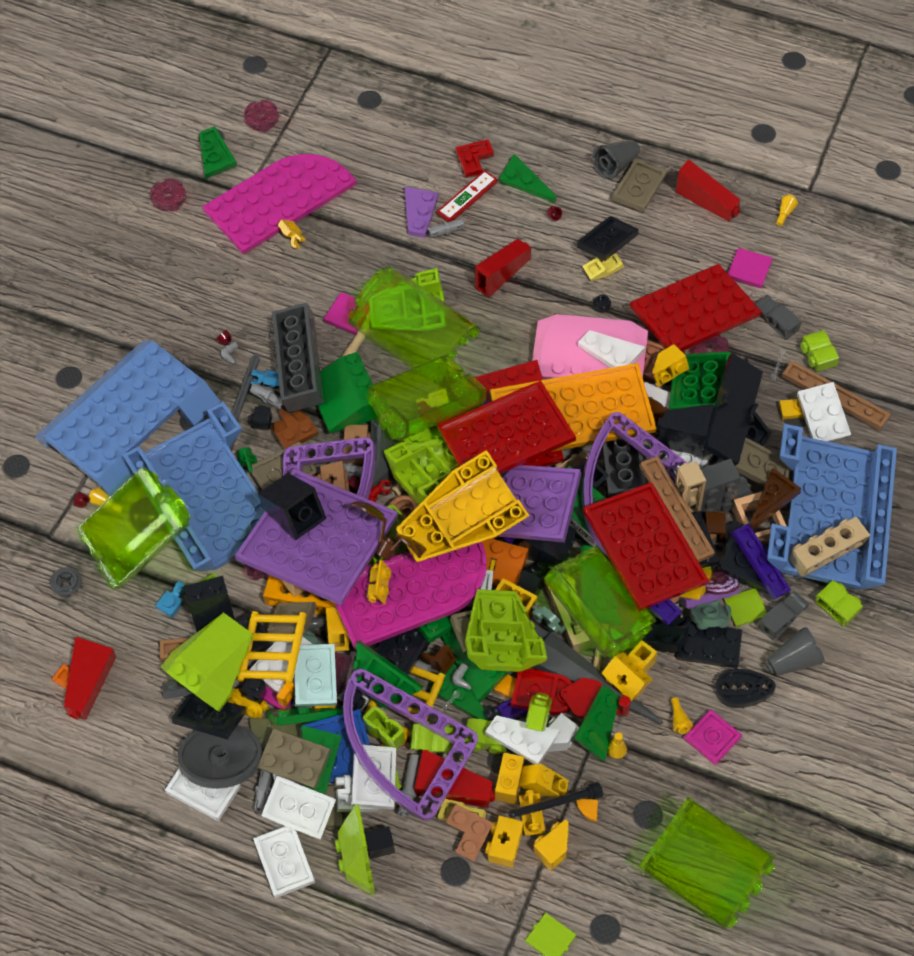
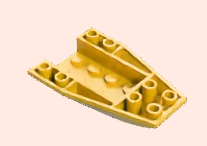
(463, 510)

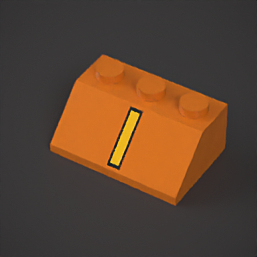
(505, 560)

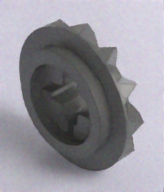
(67, 574)

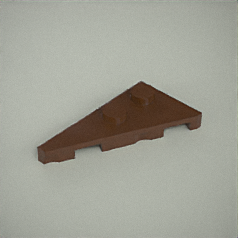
(776, 494)

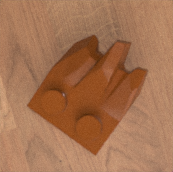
(293, 428)

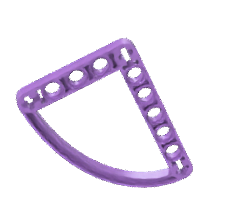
(637, 442)
(320, 457)
(420, 718)

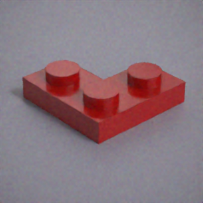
(471, 154)

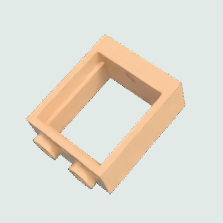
(750, 503)

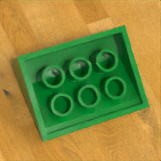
(700, 382)
(346, 393)

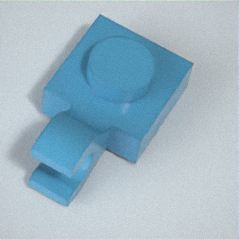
(268, 377)
(172, 602)

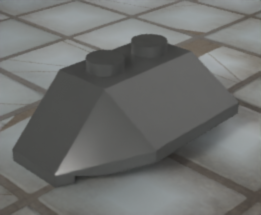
(382, 441)

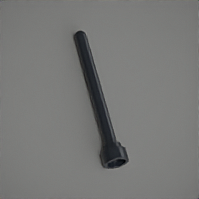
(593, 791)

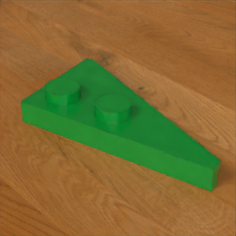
(522, 178)
(466, 702)
(300, 715)

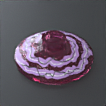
(721, 584)

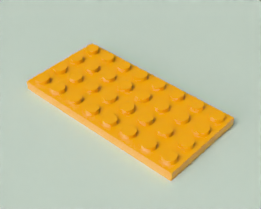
(592, 397)

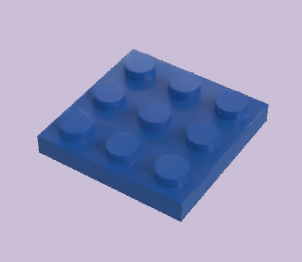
(344, 759)

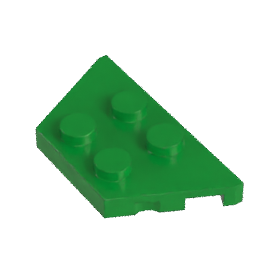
(382, 668)

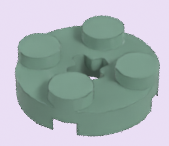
(711, 615)
(547, 618)

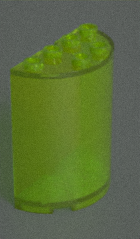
(424, 397)
(134, 526)
(599, 602)
(708, 863)

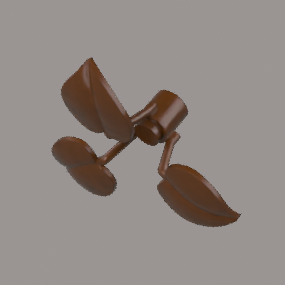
(389, 544)

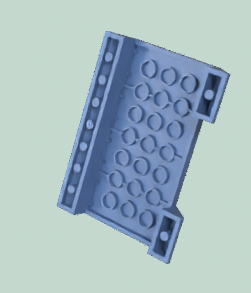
(125, 411)
(210, 484)
(835, 486)

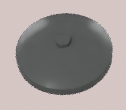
(219, 761)

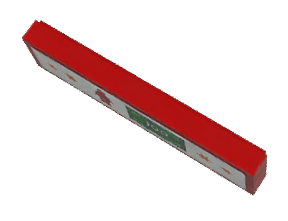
(467, 196)

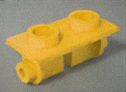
(380, 574)
(253, 709)
(532, 822)

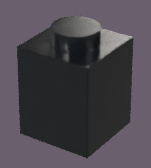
(379, 842)

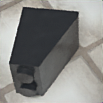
(685, 428)
(292, 505)
(548, 551)
(208, 601)

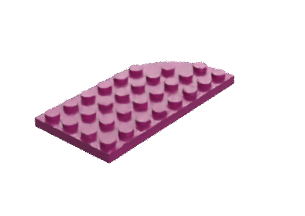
(280, 191)
(416, 594)

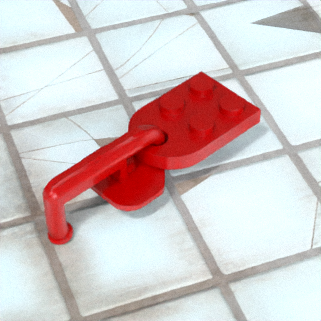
(564, 694)

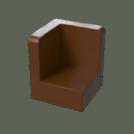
(716, 523)
(441, 660)

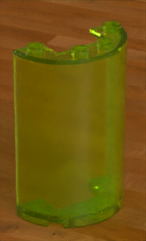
(409, 319)

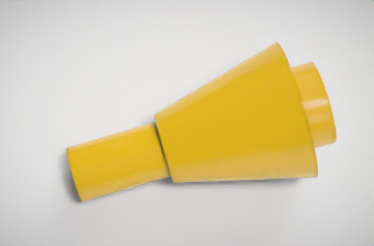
(788, 204)
(98, 496)
(681, 721)
(617, 747)

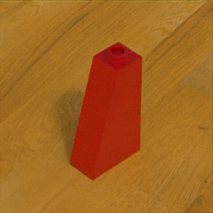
(706, 191)
(501, 267)
(87, 674)
(468, 787)

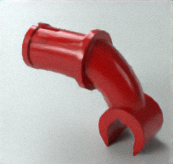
(379, 489)

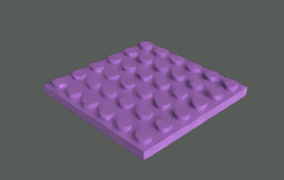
(326, 557)

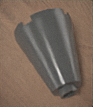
(614, 157)
(795, 654)

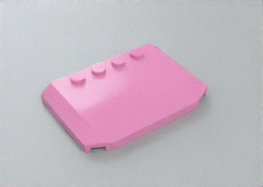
(558, 340)

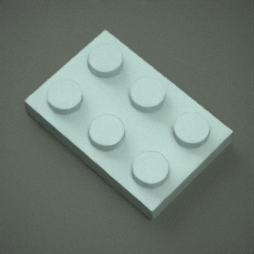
(315, 676)

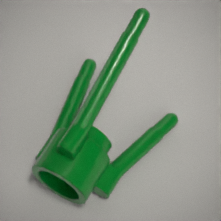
(246, 458)

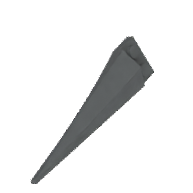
(569, 663)

